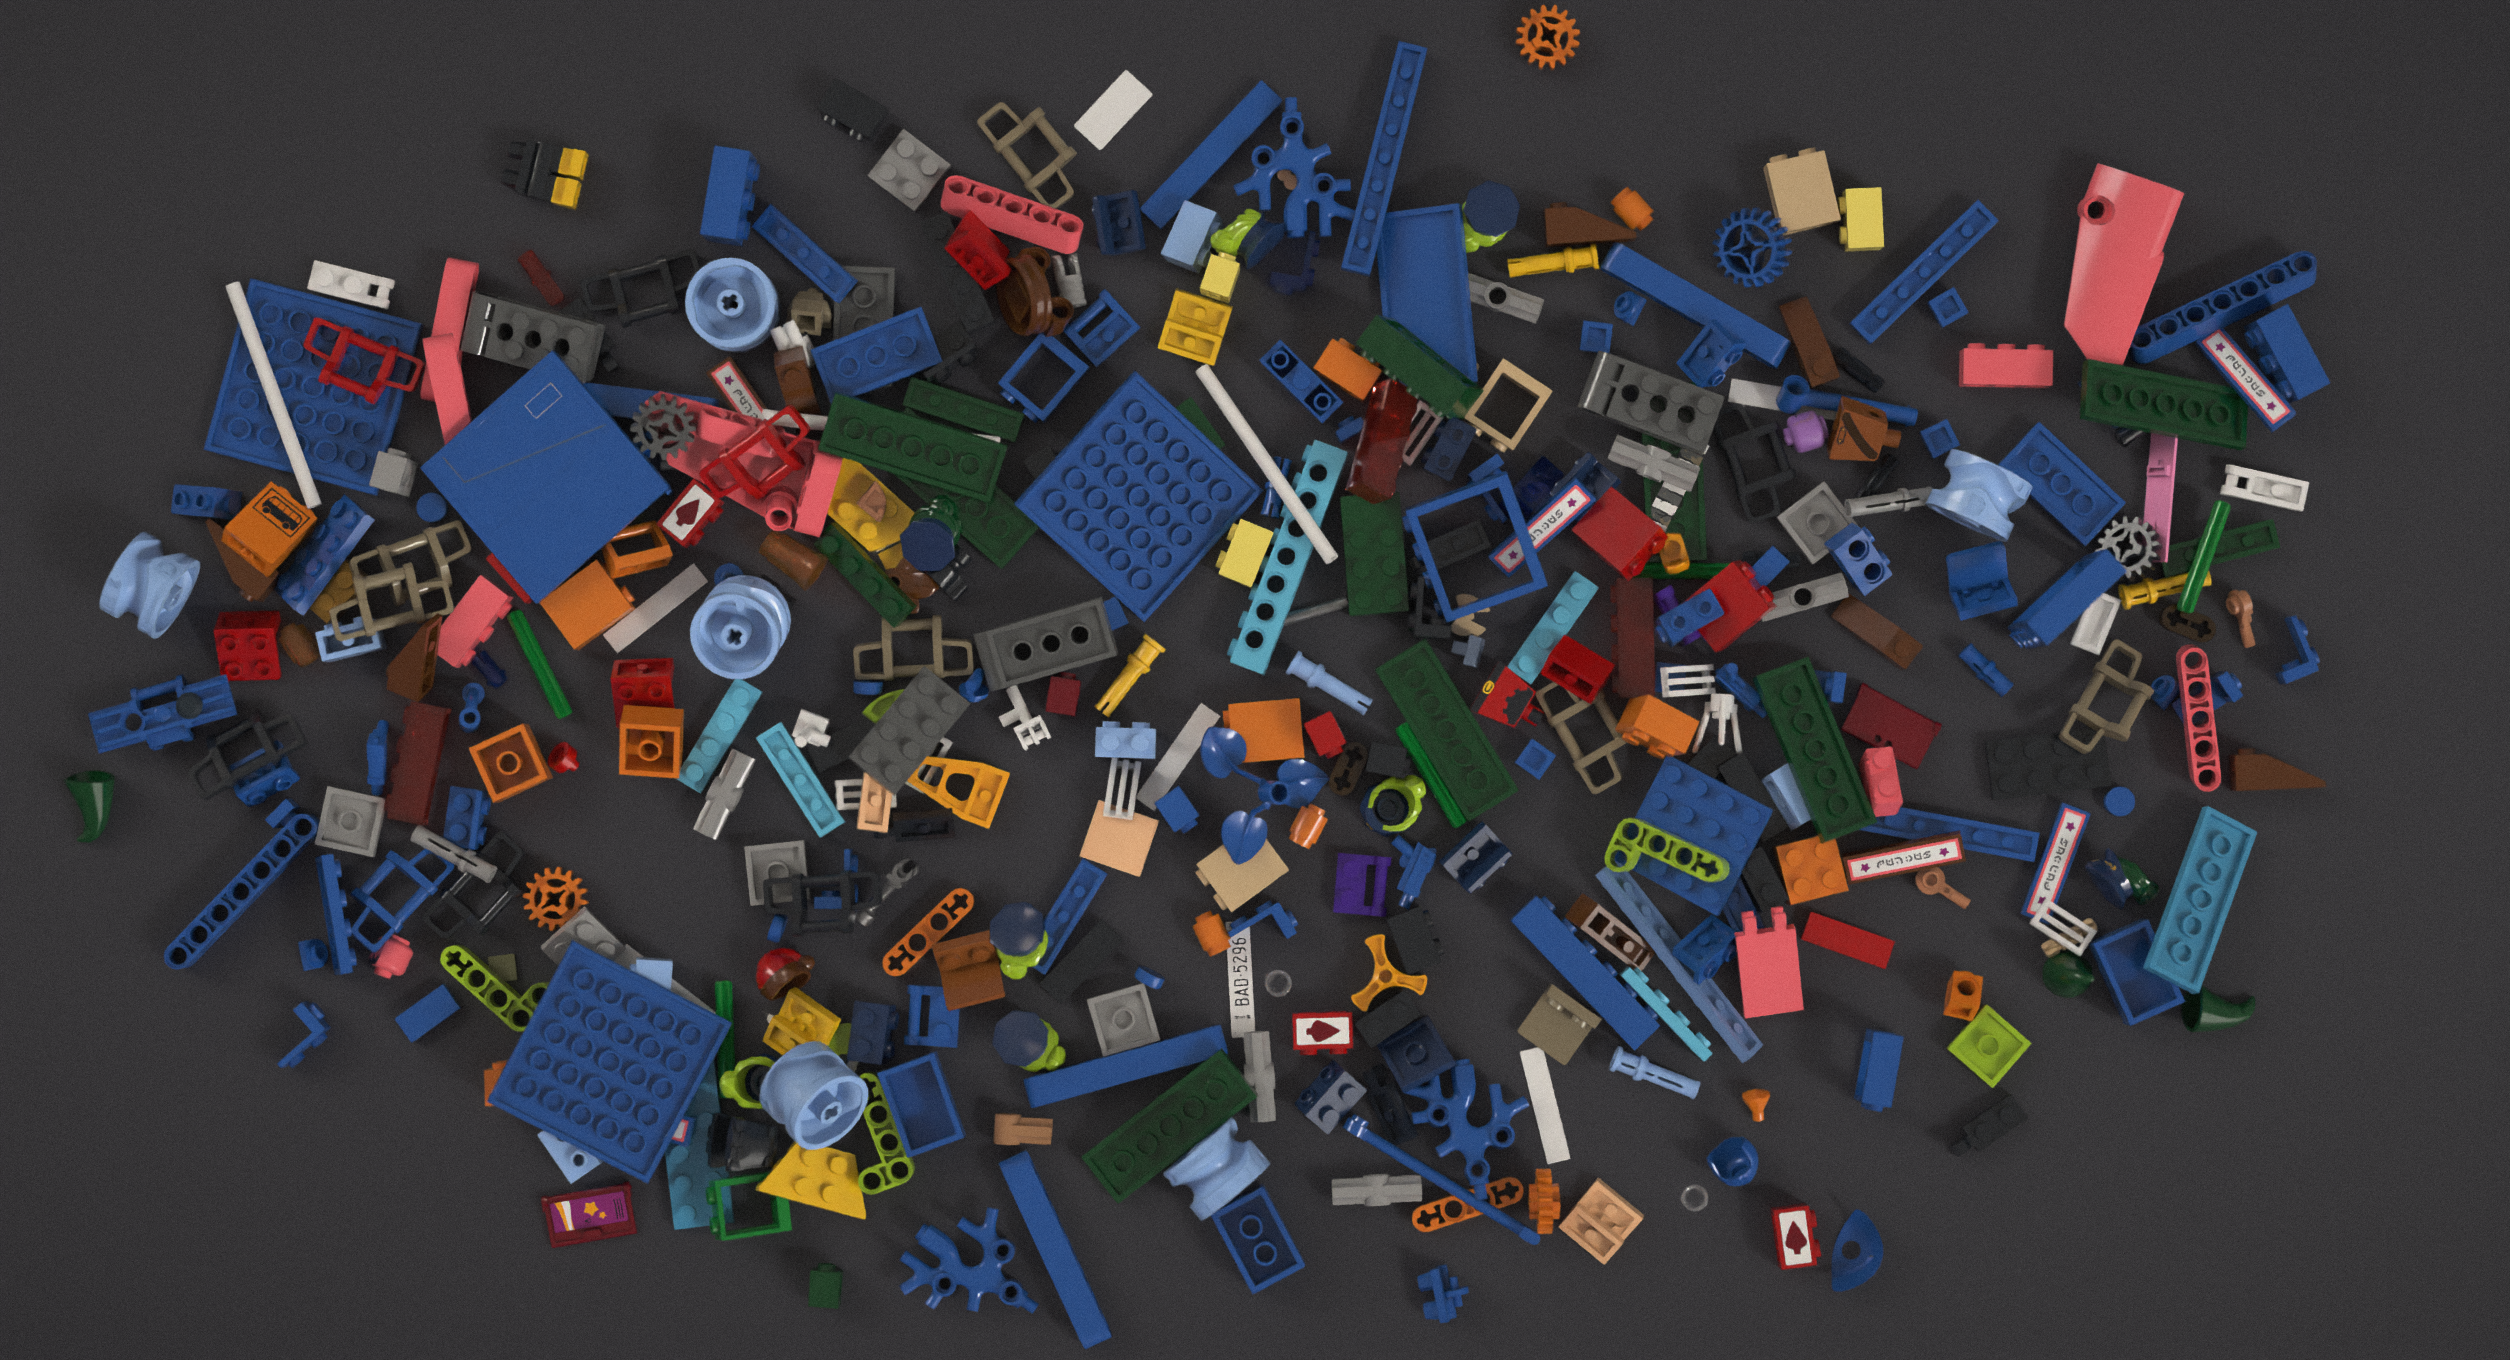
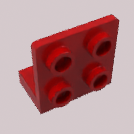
(979, 251)
(248, 645)
(642, 684)

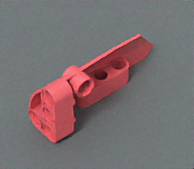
(2117, 260)
(801, 495)

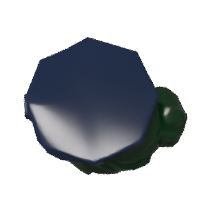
(932, 535)
(2120, 879)

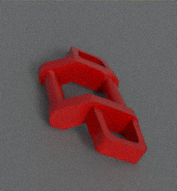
(348, 336)
(766, 430)

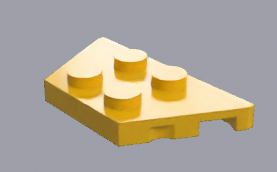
(849, 488)
(818, 1179)

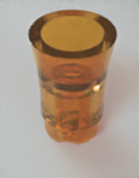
(793, 558)

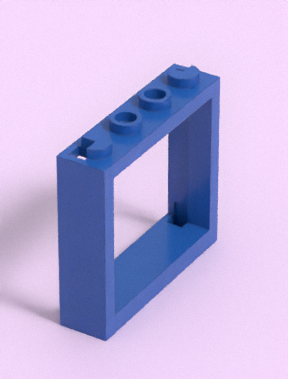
(1423, 551)
(2066, 600)

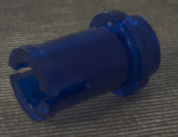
(491, 671)

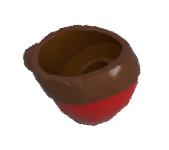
(781, 971)

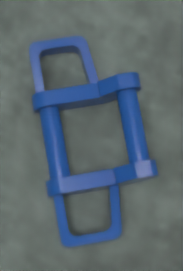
(395, 922)

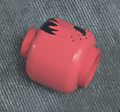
(391, 957)

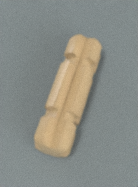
(2052, 948)

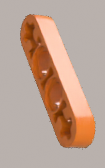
(931, 935)
(1467, 1211)

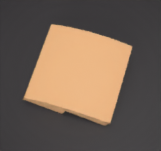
(1119, 841)
(1601, 1221)

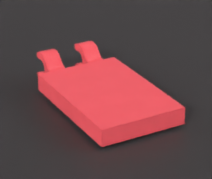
(1768, 966)

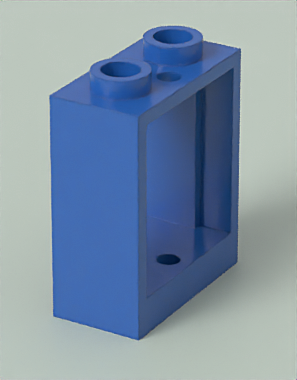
(1065, 356)
(1878, 1069)

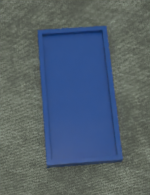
(1428, 280)

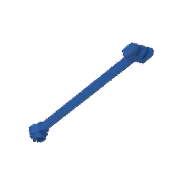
(1357, 1127)

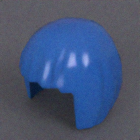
(1734, 1161)

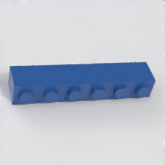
(1584, 972)

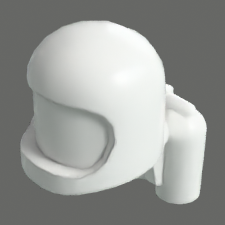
(790, 337)

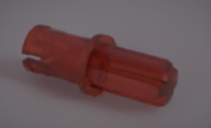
(541, 278)

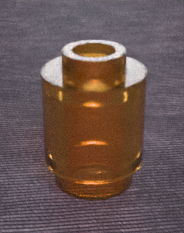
(299, 644)

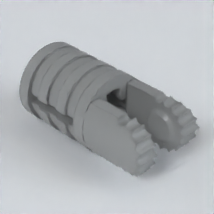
(1071, 285)

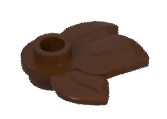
(913, 582)

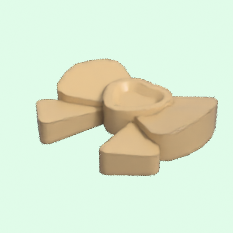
(1464, 626)

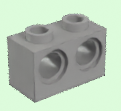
(394, 472)

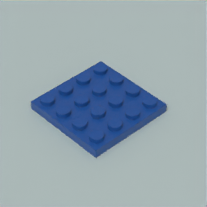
(1706, 815)

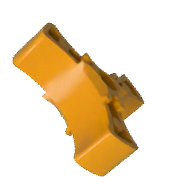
(1385, 975)

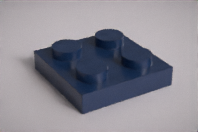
(1416, 1054)

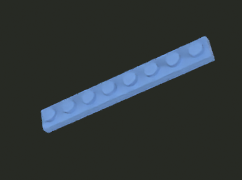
(1662, 940)

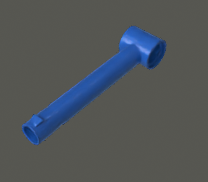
(1796, 392)

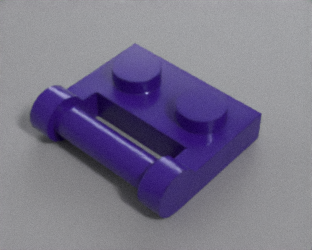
(1667, 601)
(1351, 884)

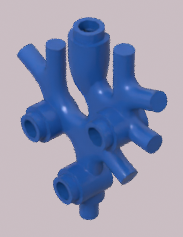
(1300, 161)
(1463, 1136)
(978, 1279)

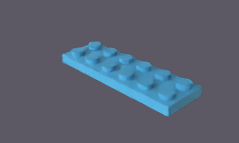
(2200, 900)
(689, 1166)

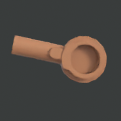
(2241, 606)
(1933, 881)

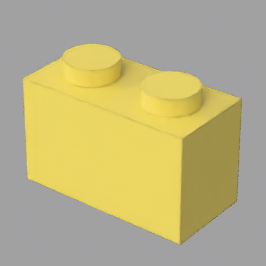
(1861, 219)
(1220, 277)
(1245, 552)

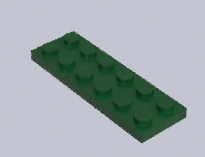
(2163, 404)
(912, 447)
(1690, 514)
(994, 527)
(1446, 730)
(1815, 750)
(1169, 1126)

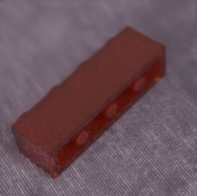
(1382, 442)
(1634, 637)
(418, 763)

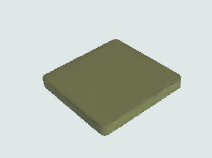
(504, 966)

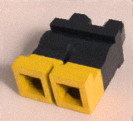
(537, 172)

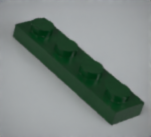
(963, 409)
(2231, 545)
(865, 574)

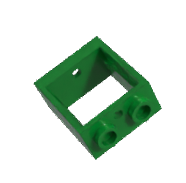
(779, 1209)

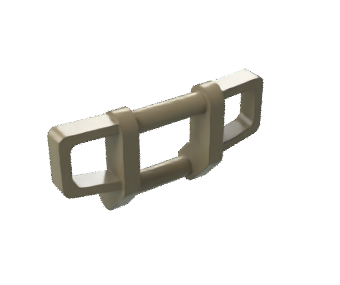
(1004, 147)
(427, 537)
(372, 626)
(891, 671)
(2125, 684)
(1581, 761)

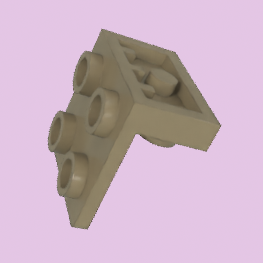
(1558, 1024)

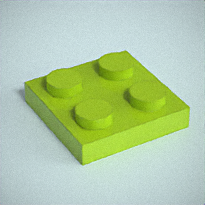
(1988, 1045)

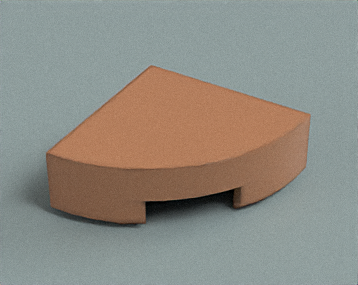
(874, 501)

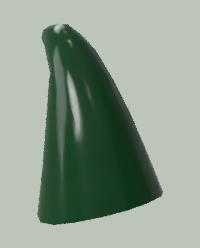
(94, 797)
(2067, 974)
(2210, 1012)

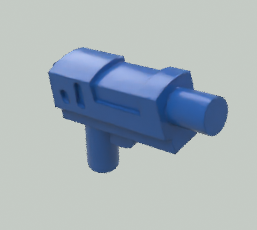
(1732, 683)
(377, 757)
(1417, 865)

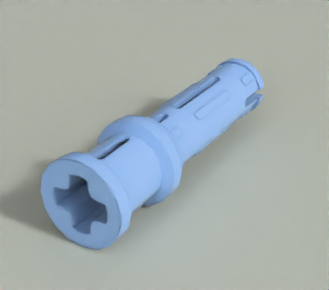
(1316, 676)
(1641, 1069)

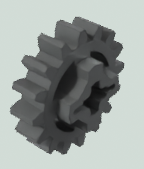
(673, 432)

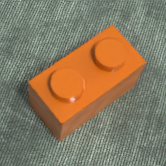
(1347, 369)

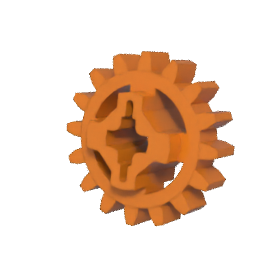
(1536, 44)
(546, 888)
(1544, 1201)

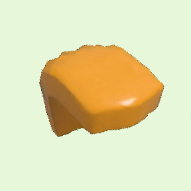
(1674, 554)

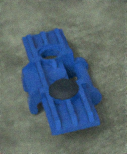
(165, 723)

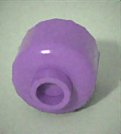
(1805, 431)

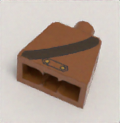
(1859, 432)

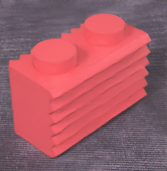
(1881, 780)

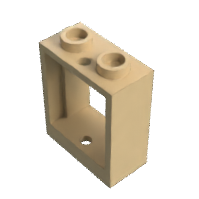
(1525, 382)

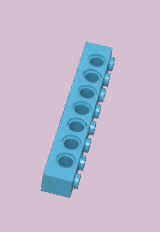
(1258, 658)

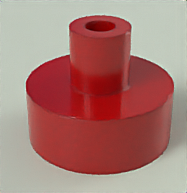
(563, 758)

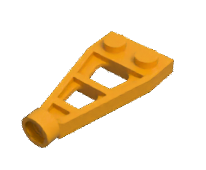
(984, 796)

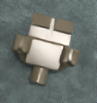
(810, 312)

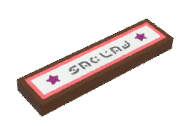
(736, 388)
(1904, 857)

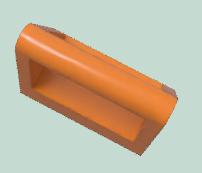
(639, 561)

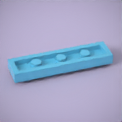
(1552, 627)
(719, 734)
(800, 779)
(1675, 1021)

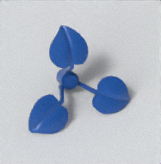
(1296, 787)

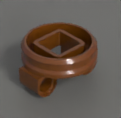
(1038, 311)

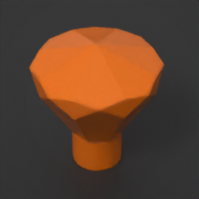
(1756, 1101)

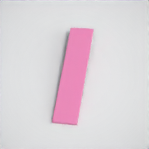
(2160, 490)

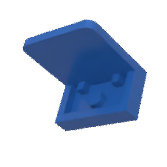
(1979, 580)

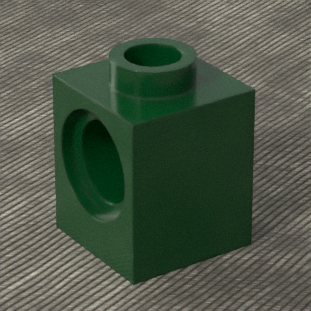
(825, 1286)

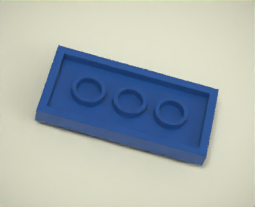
(877, 355)
(2063, 484)
(323, 554)
(337, 927)

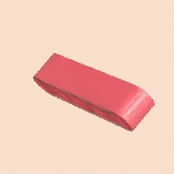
(1012, 214)
(452, 309)
(447, 384)
(2203, 731)

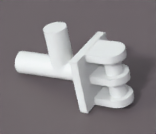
(1028, 724)
(811, 729)

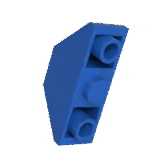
(1301, 382)

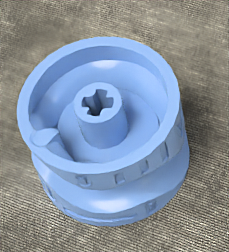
(730, 328)
(1979, 495)
(149, 584)
(740, 627)
(813, 1095)
(1217, 1169)

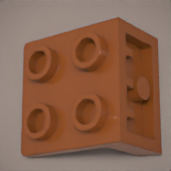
(969, 970)

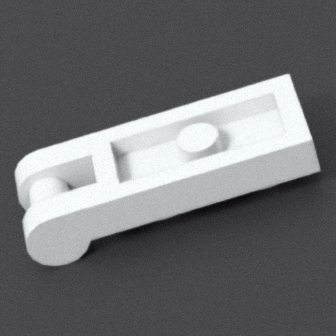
(349, 284)
(2265, 488)

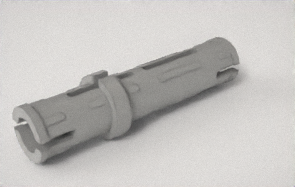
(1891, 501)
(483, 870)

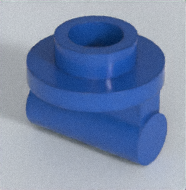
(1628, 307)
(726, 571)
(973, 689)
(2165, 691)
(313, 954)

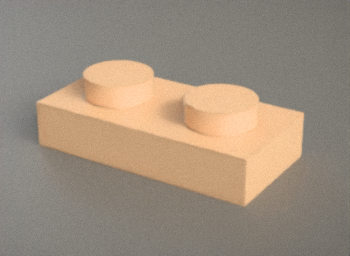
(873, 806)

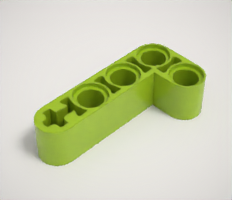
(1670, 854)
(492, 983)
(887, 1156)

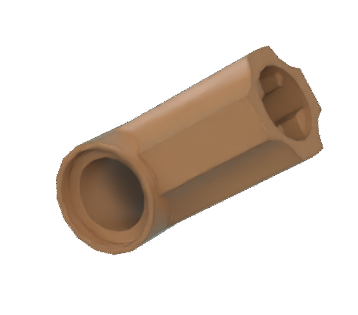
(1015, 1129)

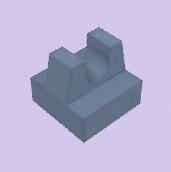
(1471, 651)

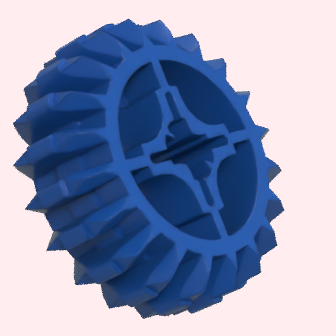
(1750, 235)

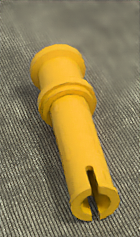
(1567, 260)
(2150, 590)
(1138, 663)

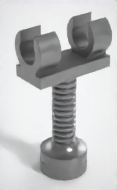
(896, 879)

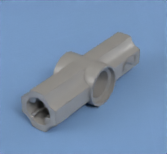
(1516, 303)
(1653, 463)
(1821, 592)
(724, 794)
(1260, 1075)
(1376, 1189)

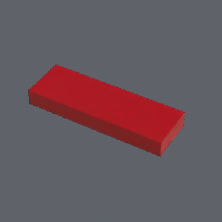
(1847, 940)

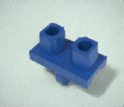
(1446, 1293)

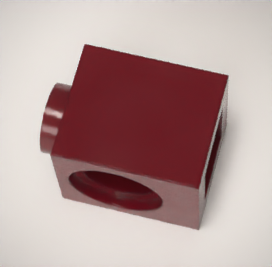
(1063, 694)

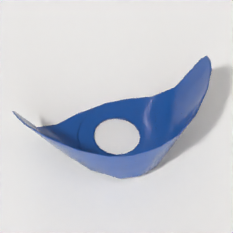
(1852, 1273)

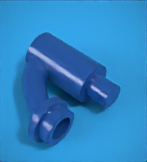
(469, 717)

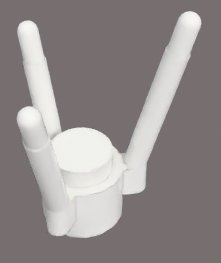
(1721, 708)

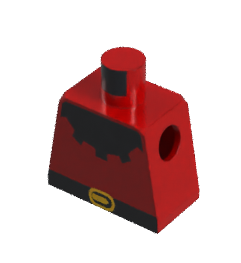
(1506, 699)

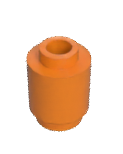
(1632, 209)
(1308, 825)
(1211, 933)

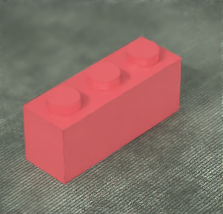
(2005, 366)
(472, 621)

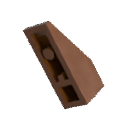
(1578, 227)
(1809, 343)
(797, 381)
(249, 579)
(1877, 632)
(414, 667)
(2264, 772)
(1610, 932)

